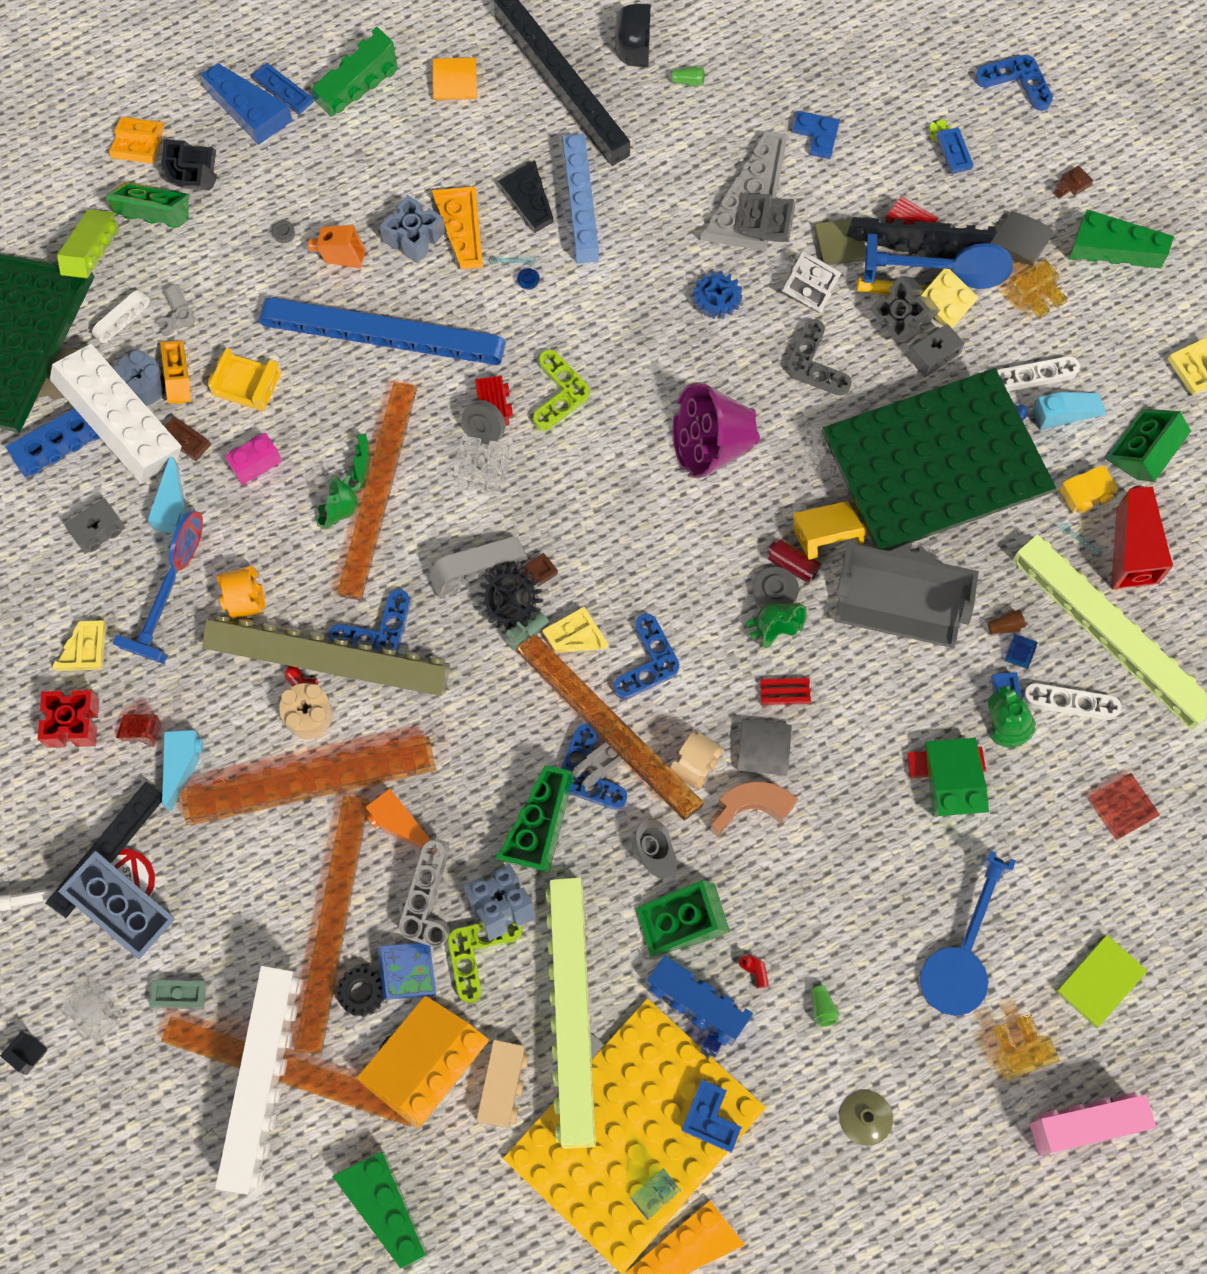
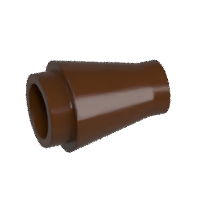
(1007, 623)

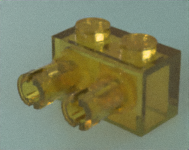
(1031, 285)
(1018, 1060)

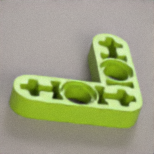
(566, 395)
(472, 944)

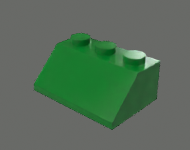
(150, 204)
(1149, 443)

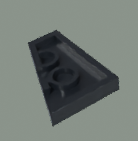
(527, 195)

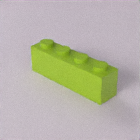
(87, 243)

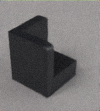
(24, 1052)

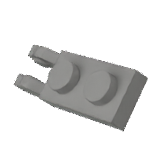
(601, 761)

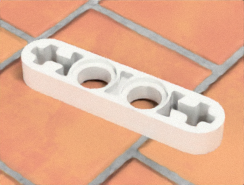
(1036, 377)
(1071, 705)

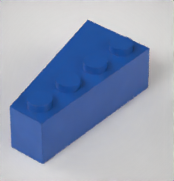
(247, 104)
(698, 1001)

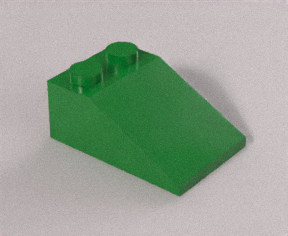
(956, 777)
(683, 918)

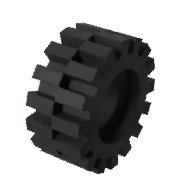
(346, 985)

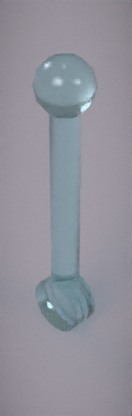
(530, 260)
(1065, 528)

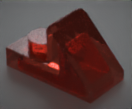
(139, 728)

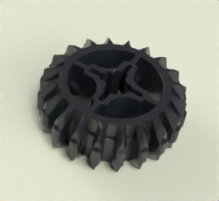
(503, 590)

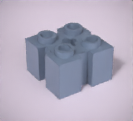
(412, 229)
(499, 902)

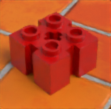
(58, 708)

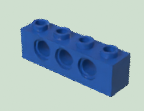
(44, 439)

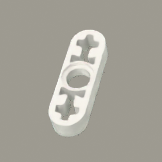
(121, 314)

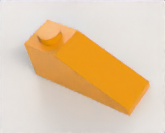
(175, 372)

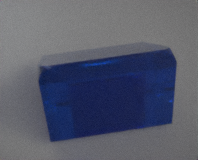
(1021, 651)

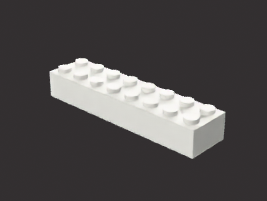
(258, 1081)

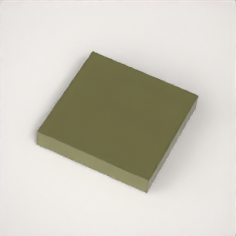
(835, 245)

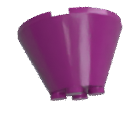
(711, 430)

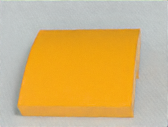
(454, 78)
(137, 140)

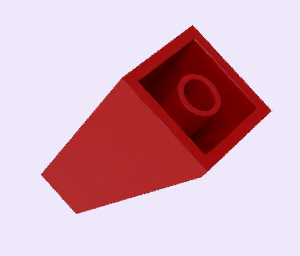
(1140, 542)

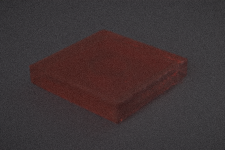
(1124, 806)

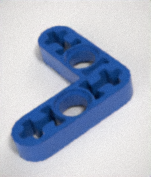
(1023, 74)
(379, 638)
(658, 659)
(568, 765)

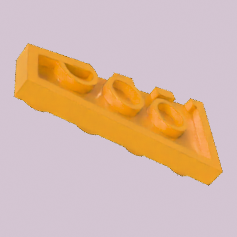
(461, 224)
(691, 1245)

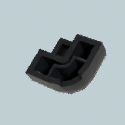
(633, 34)
(189, 165)

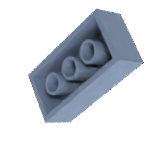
(116, 905)

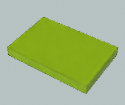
(1101, 981)

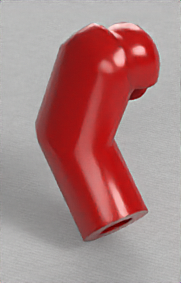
(294, 677)
(755, 967)

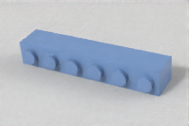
(580, 199)

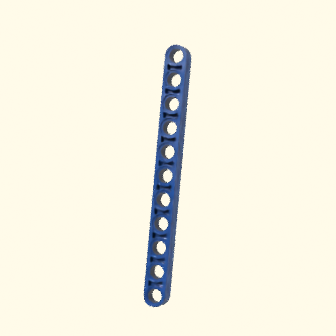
(382, 331)

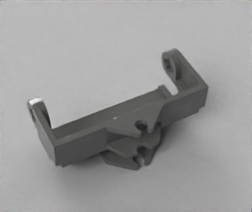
(905, 594)

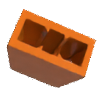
(339, 246)

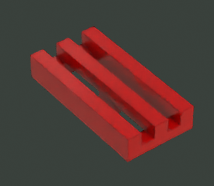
(785, 682)

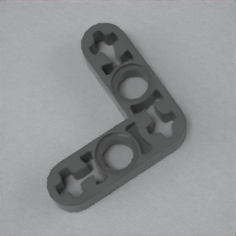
(809, 367)

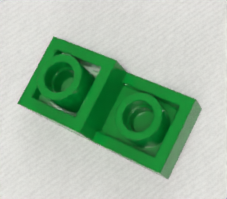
(362, 461)

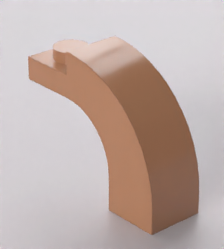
(753, 795)

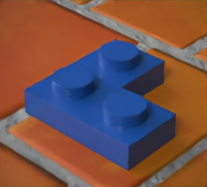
(821, 128)
(703, 1119)

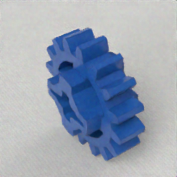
(719, 292)

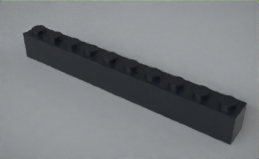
(563, 80)

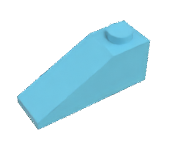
(1067, 408)
(169, 503)
(179, 763)

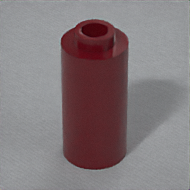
(793, 560)

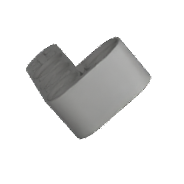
(474, 564)
(429, 891)

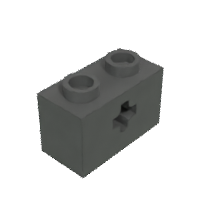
(935, 350)
(98, 515)

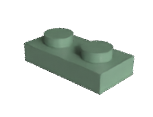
(178, 994)

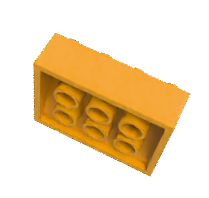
(422, 1061)

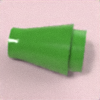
(689, 76)
(824, 1008)

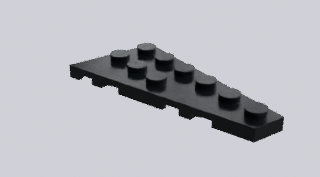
(923, 238)

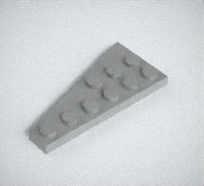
(758, 176)

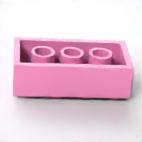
(1091, 1125)

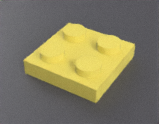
(950, 296)

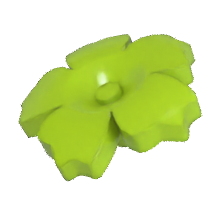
(935, 128)

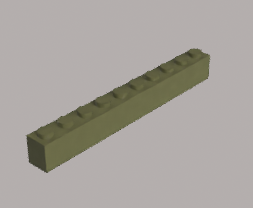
(326, 655)

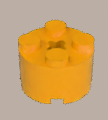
(241, 592)

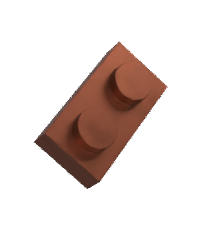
(192, 442)

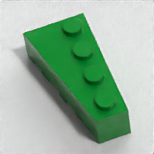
(357, 73)
(1119, 242)
(539, 823)
(381, 1204)

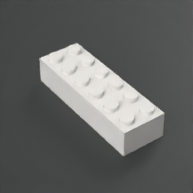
(114, 412)

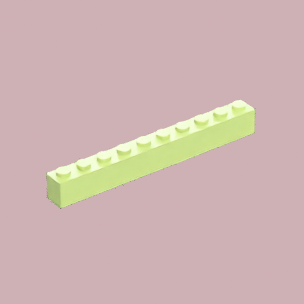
(1114, 631)
(572, 1014)

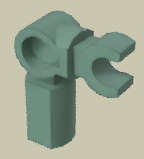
(521, 634)

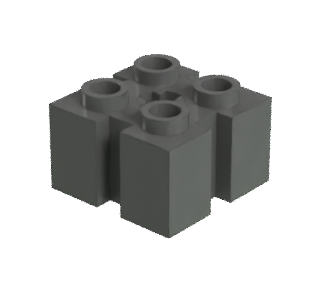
(904, 320)

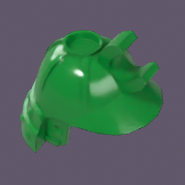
(339, 504)
(778, 620)
(1011, 718)

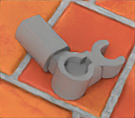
(183, 315)

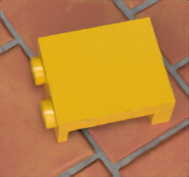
(244, 380)
(827, 526)

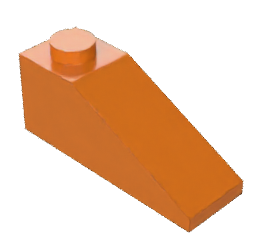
(396, 820)

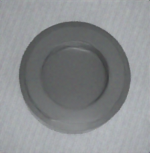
(283, 231)

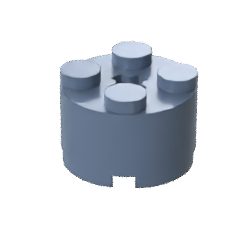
(142, 376)

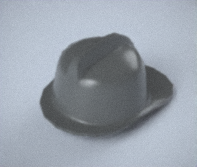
(654, 848)

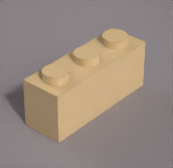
(502, 1085)

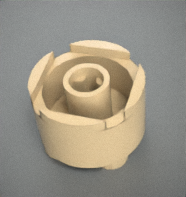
(294, 704)
(697, 759)

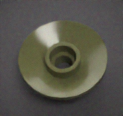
(856, 1127)

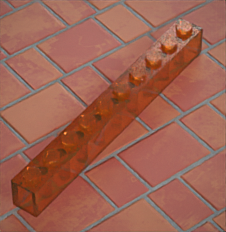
(308, 780)

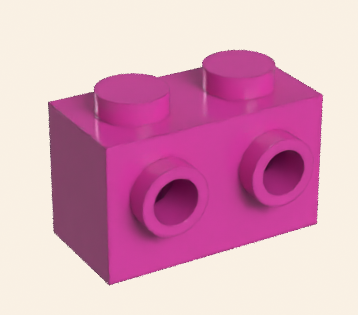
(253, 458)

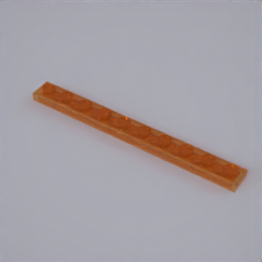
(377, 492)
(610, 728)
(332, 926)
(297, 1073)

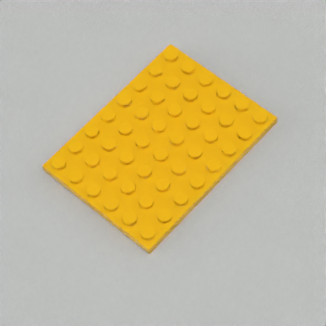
(640, 1105)

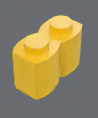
(1089, 489)

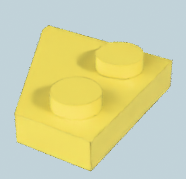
(1191, 366)
(575, 633)
(84, 648)

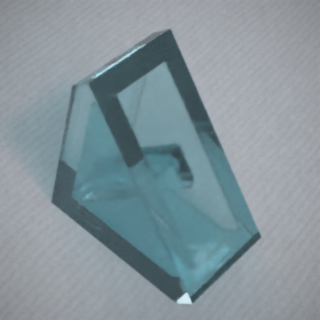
(655, 1194)

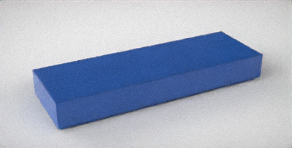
(282, 88)

